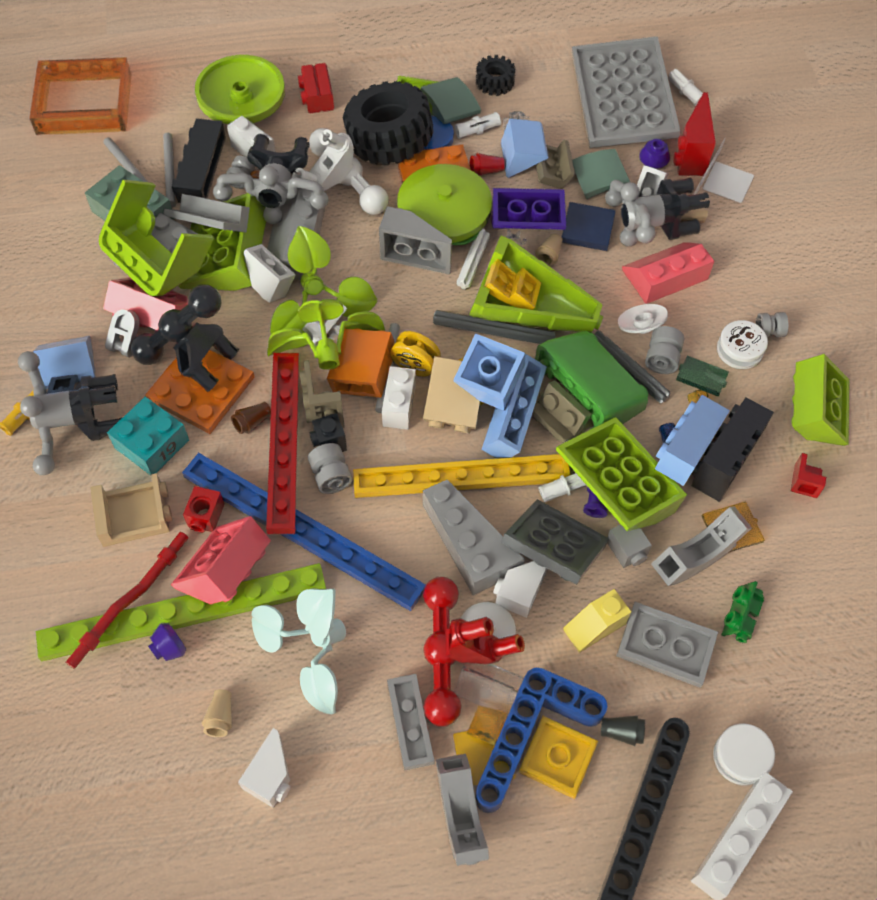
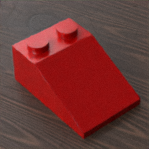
(697, 141)

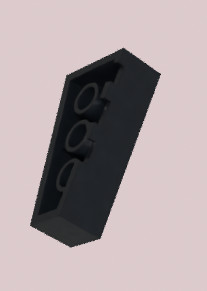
(731, 448)

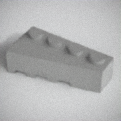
(469, 537)

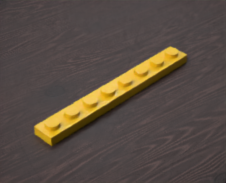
(461, 474)

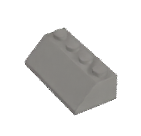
(294, 213)

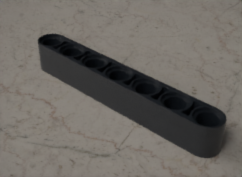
(649, 806)

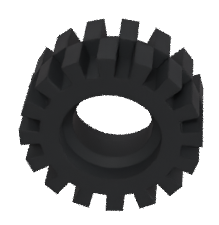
(497, 66)

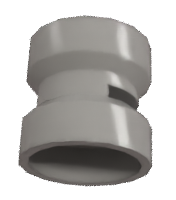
(240, 165)
(773, 324)

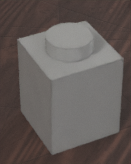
(629, 546)

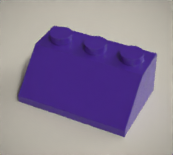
(528, 208)

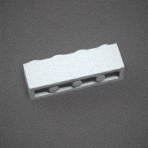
(741, 837)

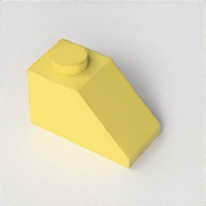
(597, 620)

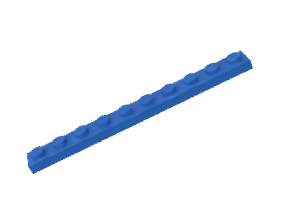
(309, 534)

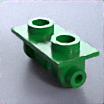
(746, 601)

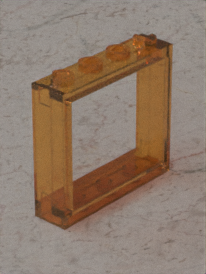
(80, 121)

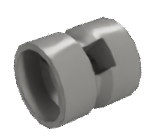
(665, 350)
(330, 468)

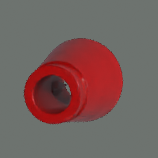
(486, 164)

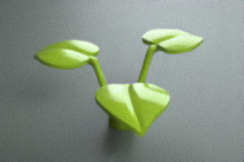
(305, 254)
(326, 350)

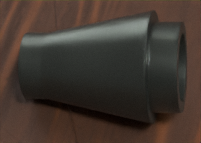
(624, 729)

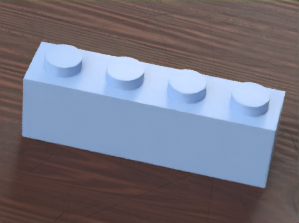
(510, 425)
(690, 439)

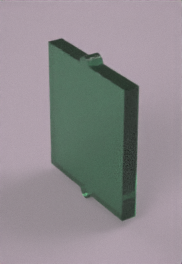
(702, 376)

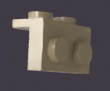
(558, 168)

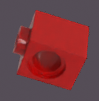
(203, 499)

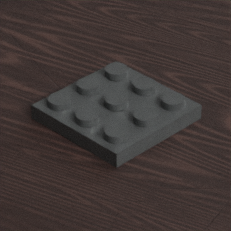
(555, 541)

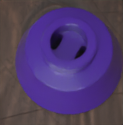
(655, 154)
(166, 643)

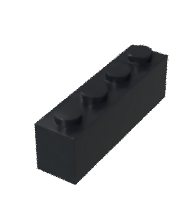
(199, 159)

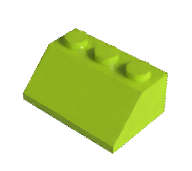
(821, 401)

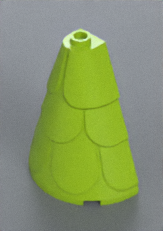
(559, 303)

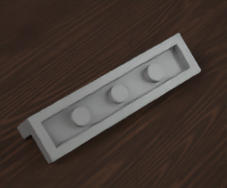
(211, 213)

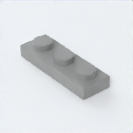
(410, 722)

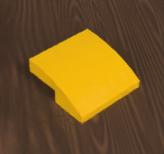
(511, 288)

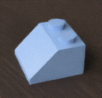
(490, 371)

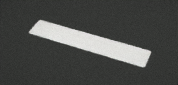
(710, 166)

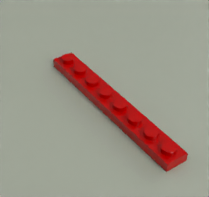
(283, 445)

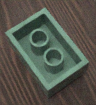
(104, 191)

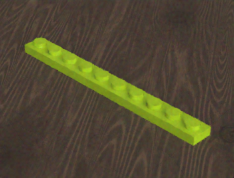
(181, 612)

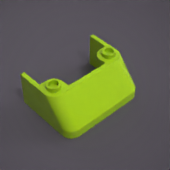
(140, 255)

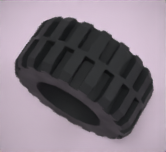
(388, 122)

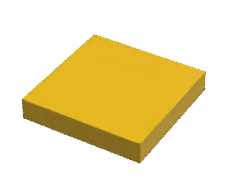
(558, 757)

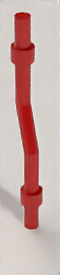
(90, 640)

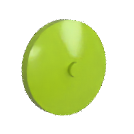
(240, 87)
(448, 199)

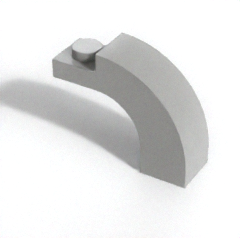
(703, 550)
(461, 810)

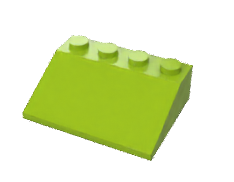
(225, 260)
(622, 475)

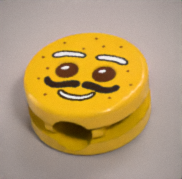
(415, 352)

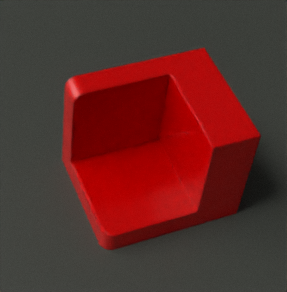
(807, 479)

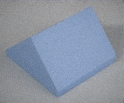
(523, 145)
(66, 359)

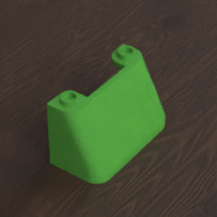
(593, 377)

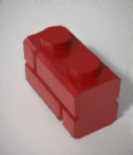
(316, 87)

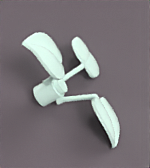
(316, 611)

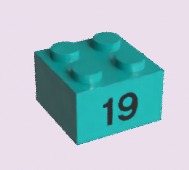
(148, 436)

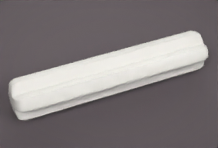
(473, 259)

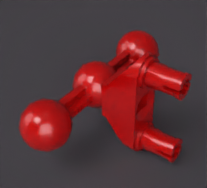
(458, 642)

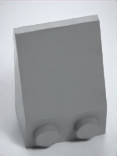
(413, 242)

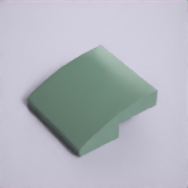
(451, 100)
(598, 170)

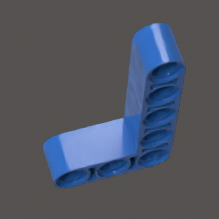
(524, 726)

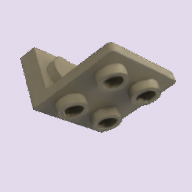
(321, 404)

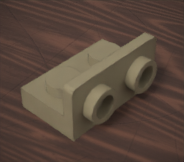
(560, 413)

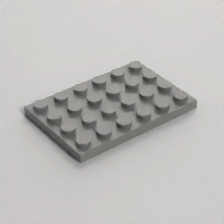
(625, 92)

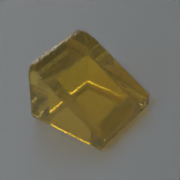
(487, 724)

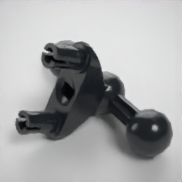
(192, 341)

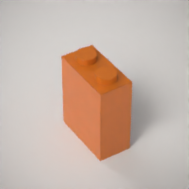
(363, 363)

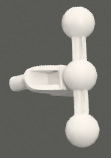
(339, 166)

